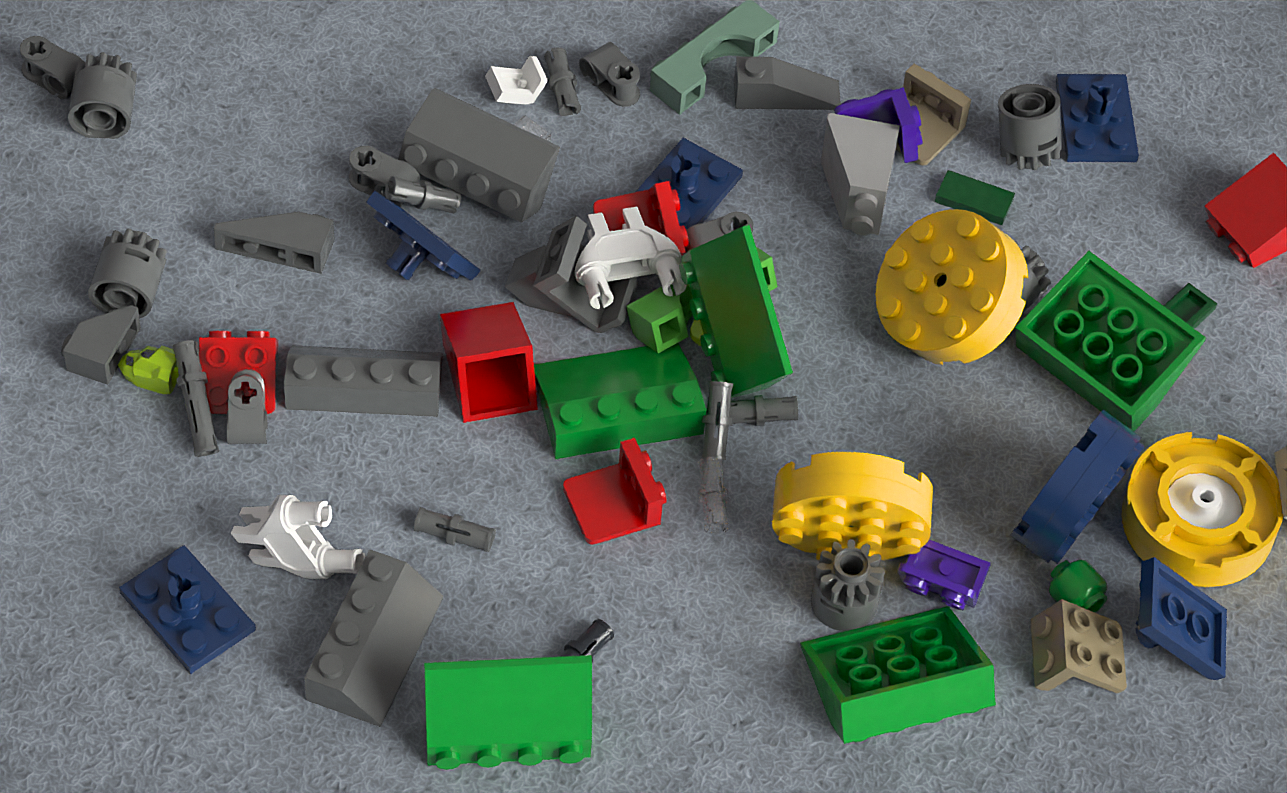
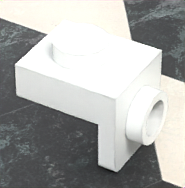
(517, 85)

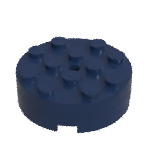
(1078, 488)

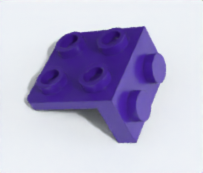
(891, 108)
(945, 572)

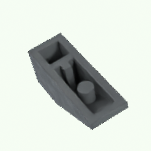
(782, 85)
(283, 239)

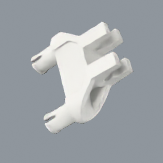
(624, 255)
(293, 540)

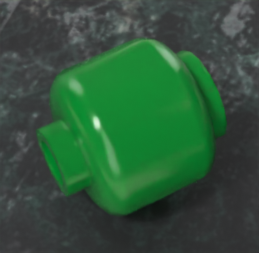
(1078, 584)

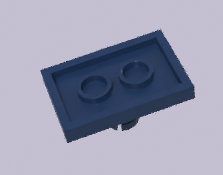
(1097, 118)
(697, 177)
(418, 243)
(187, 609)
(1181, 620)

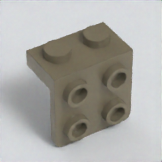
(940, 108)
(1077, 644)

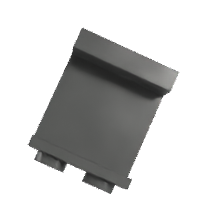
(558, 280)

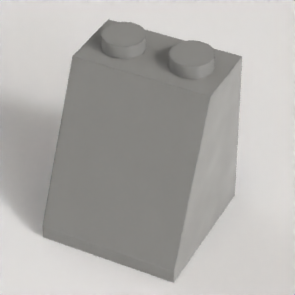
(858, 169)

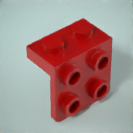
(656, 208)
(225, 355)
(617, 497)

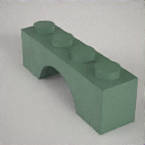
(742, 32)

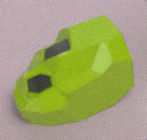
(151, 369)

